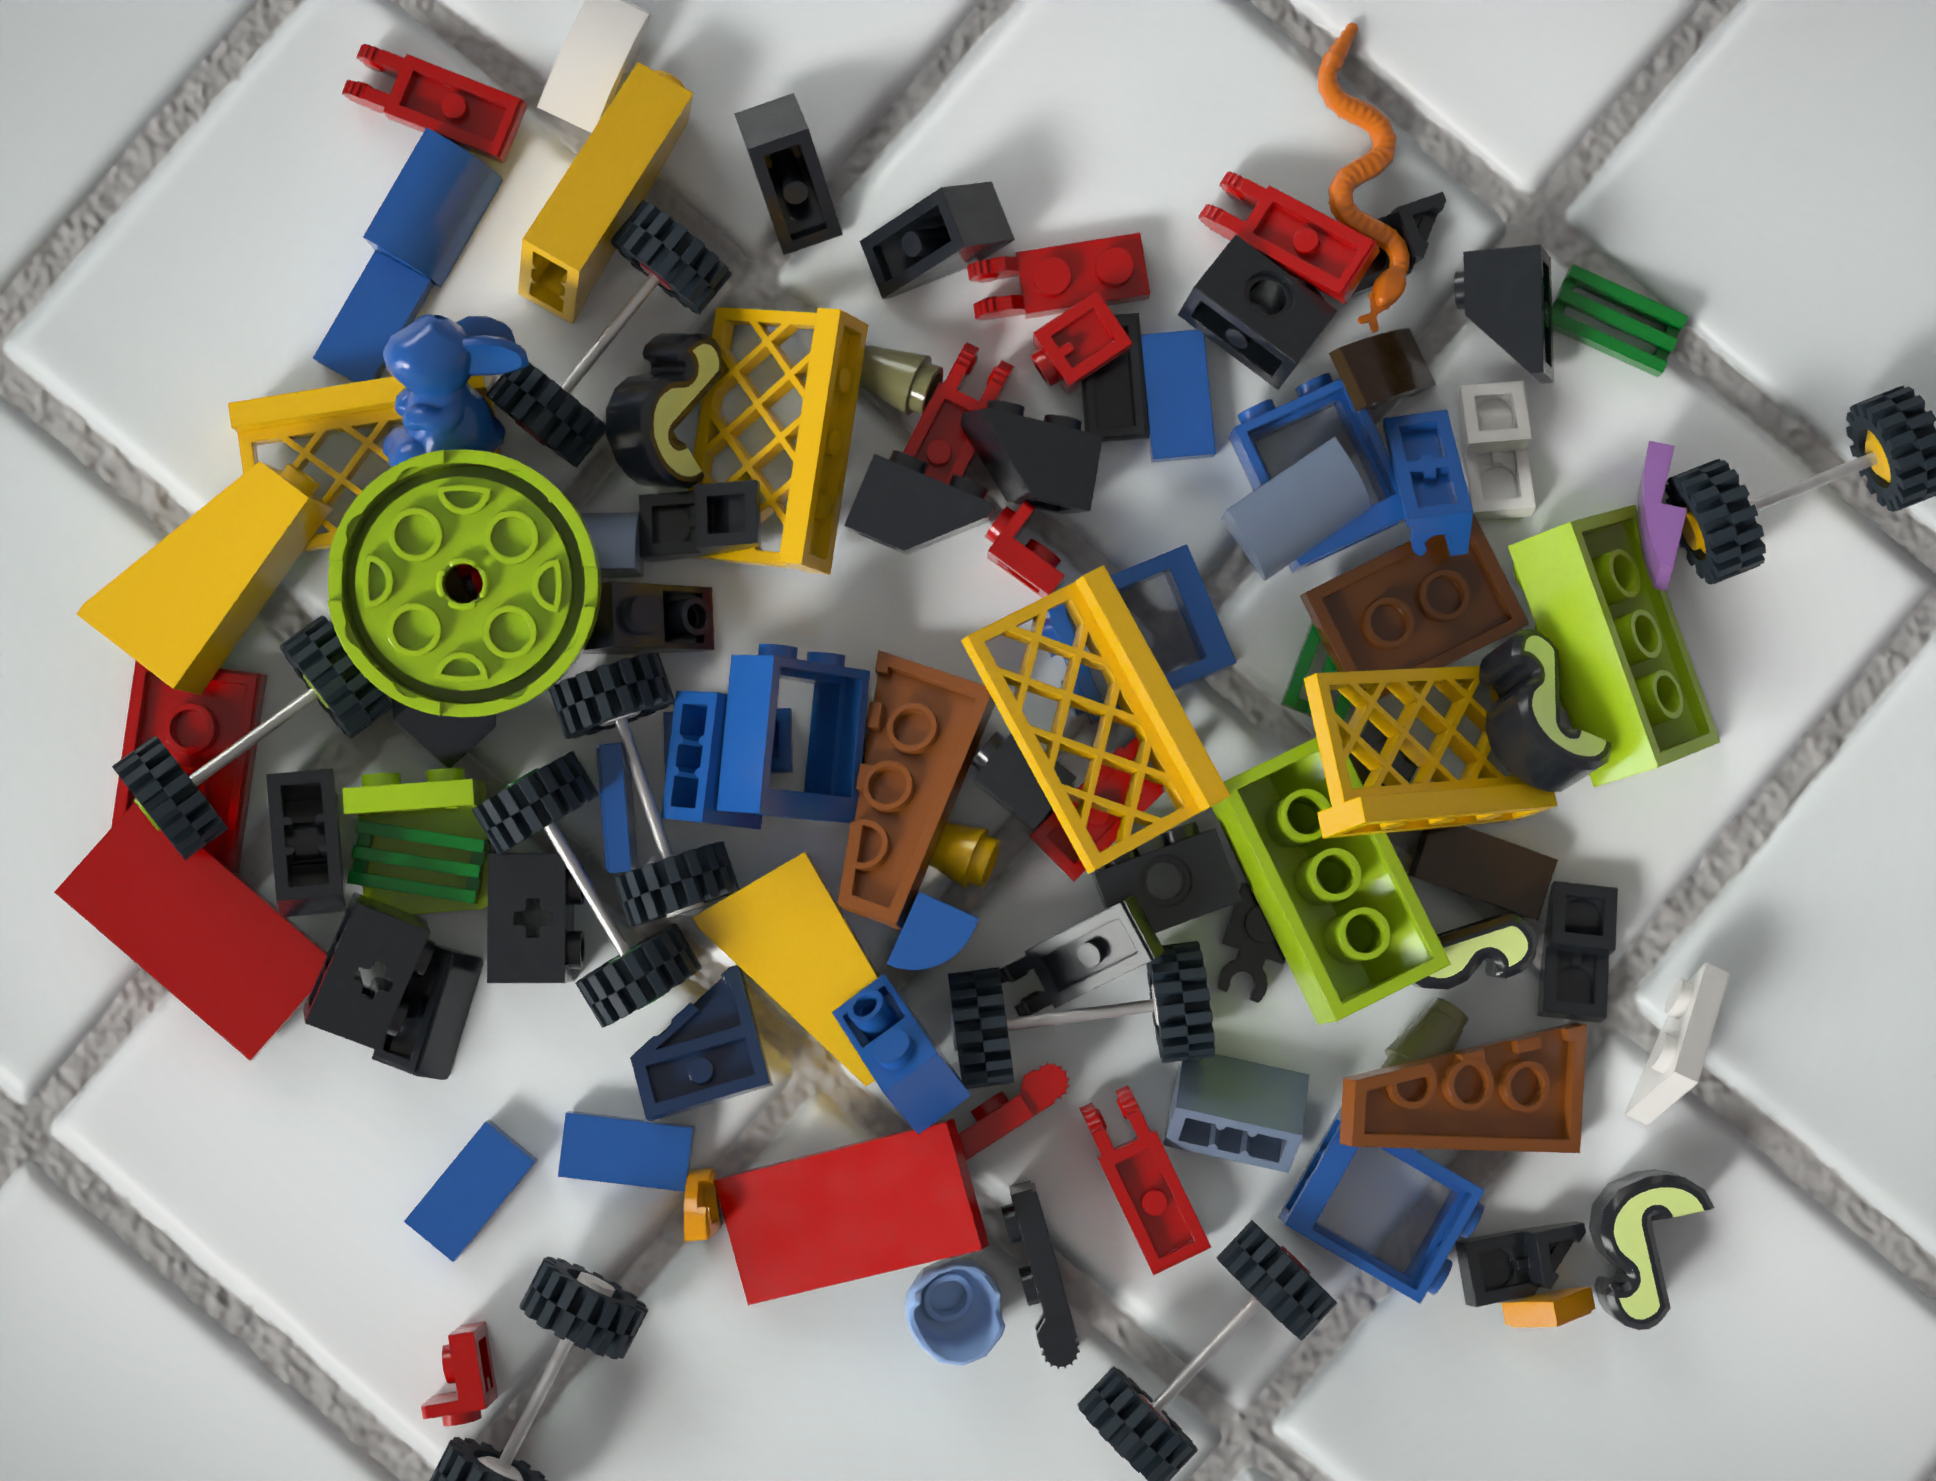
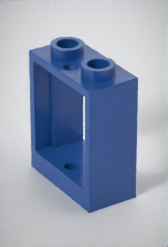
(1314, 398)
(1194, 607)
(834, 735)
(1430, 1263)

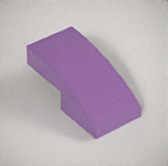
(1658, 523)

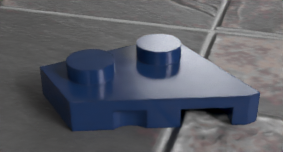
(704, 1053)

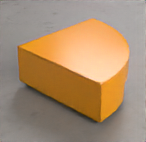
(701, 1205)
(1549, 1308)

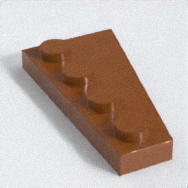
(912, 772)
(1483, 1097)

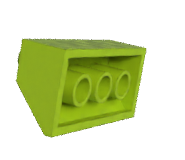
(1616, 641)
(1331, 903)

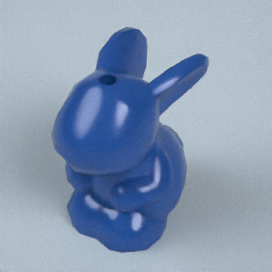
(438, 405)

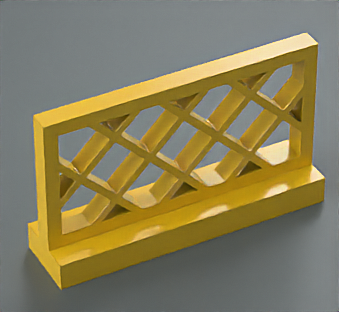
(322, 413)
(821, 429)
(1146, 706)
(1422, 803)

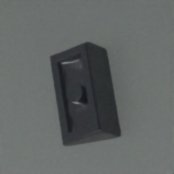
(434, 1016)

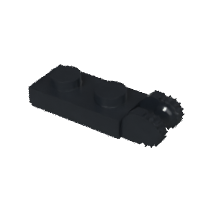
(1086, 956)
(1042, 1277)

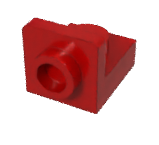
(1078, 343)
(1029, 564)
(470, 1366)

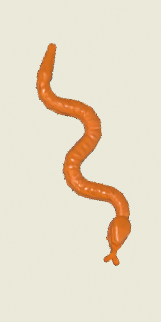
(1391, 282)

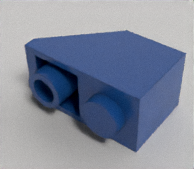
(901, 1054)

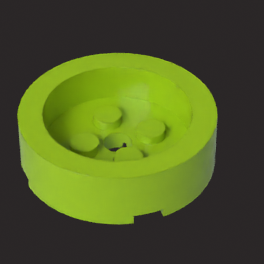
(393, 569)

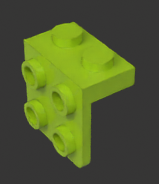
(436, 805)

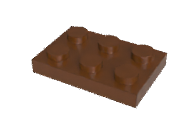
(1415, 607)

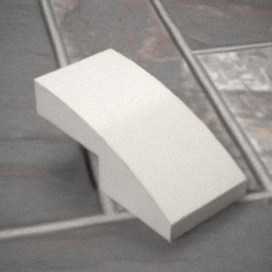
(593, 61)
(1495, 449)

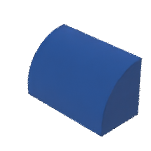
(433, 207)
(696, 762)
(931, 934)

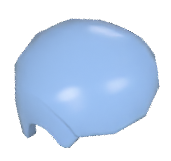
(955, 1311)

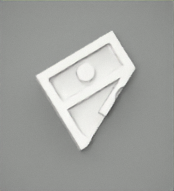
(1681, 1045)

